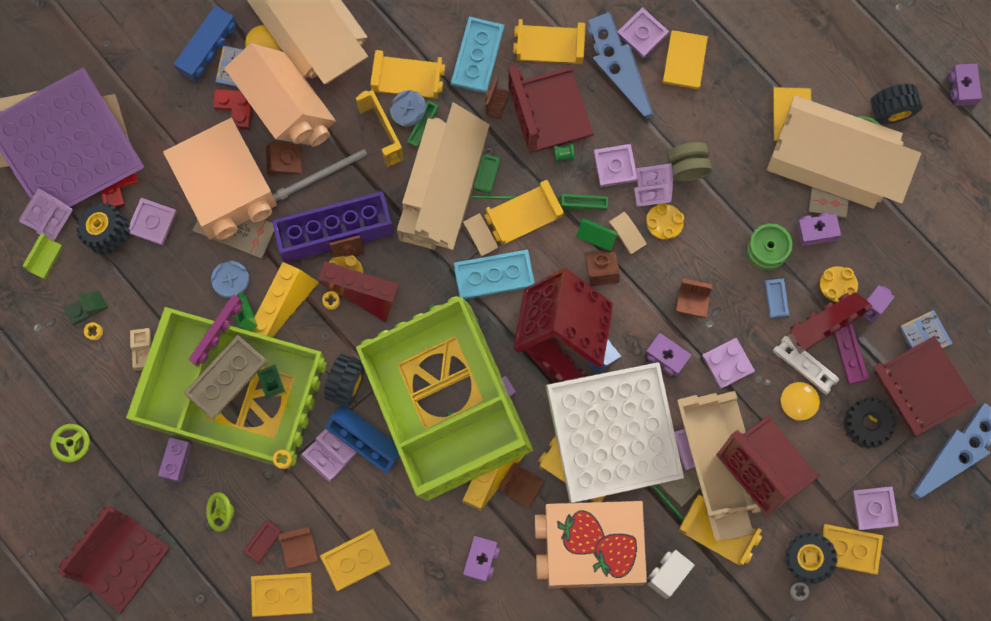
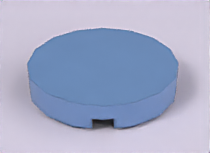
(408, 108)
(230, 279)

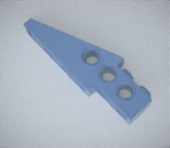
(628, 77)
(947, 462)

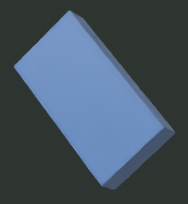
(776, 298)

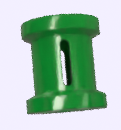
(564, 152)

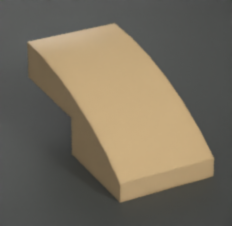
(627, 232)
(480, 234)
(140, 345)

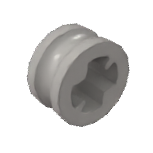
(805, 590)

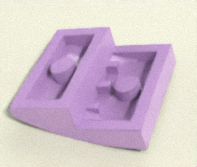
(654, 185)
(45, 214)
(328, 455)

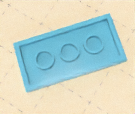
(477, 55)
(493, 274)

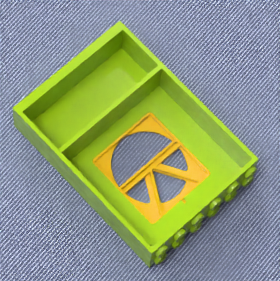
(168, 373)
(453, 448)

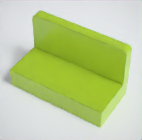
(42, 257)

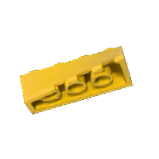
(284, 296)
(485, 486)

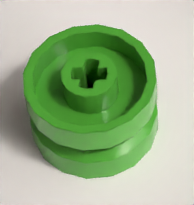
(759, 246)

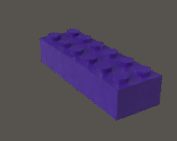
(315, 229)

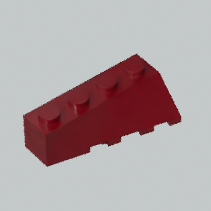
(364, 290)
(828, 321)
(554, 362)

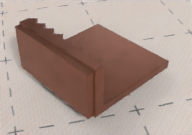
(495, 100)
(283, 158)
(347, 247)
(602, 267)
(693, 298)
(521, 485)
(298, 547)

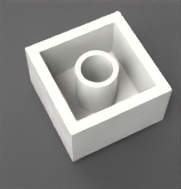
(670, 574)

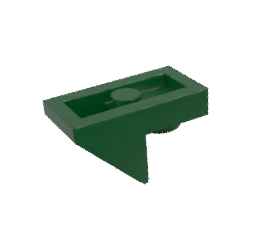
(86, 307)
(271, 382)

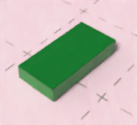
(486, 173)
(596, 234)

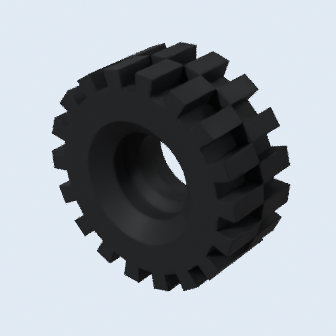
(864, 436)

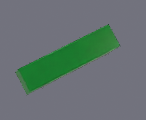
(417, 133)
(583, 202)
(245, 318)

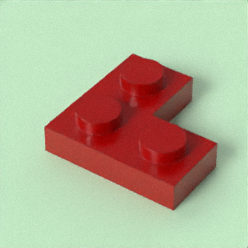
(237, 104)
(113, 193)

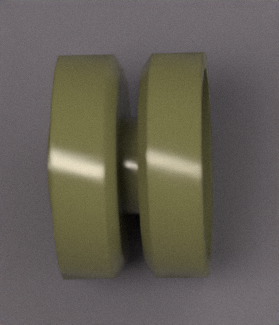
(690, 161)

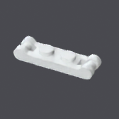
(806, 365)

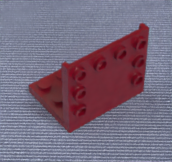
(548, 108)
(567, 310)
(924, 386)
(766, 465)
(114, 558)

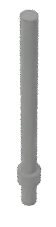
(283, 193)

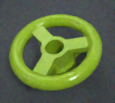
(65, 441)
(223, 510)

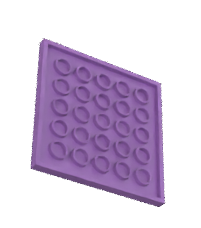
(66, 141)

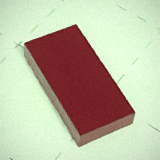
(262, 541)

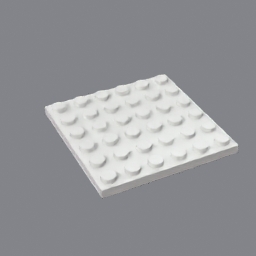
(614, 432)

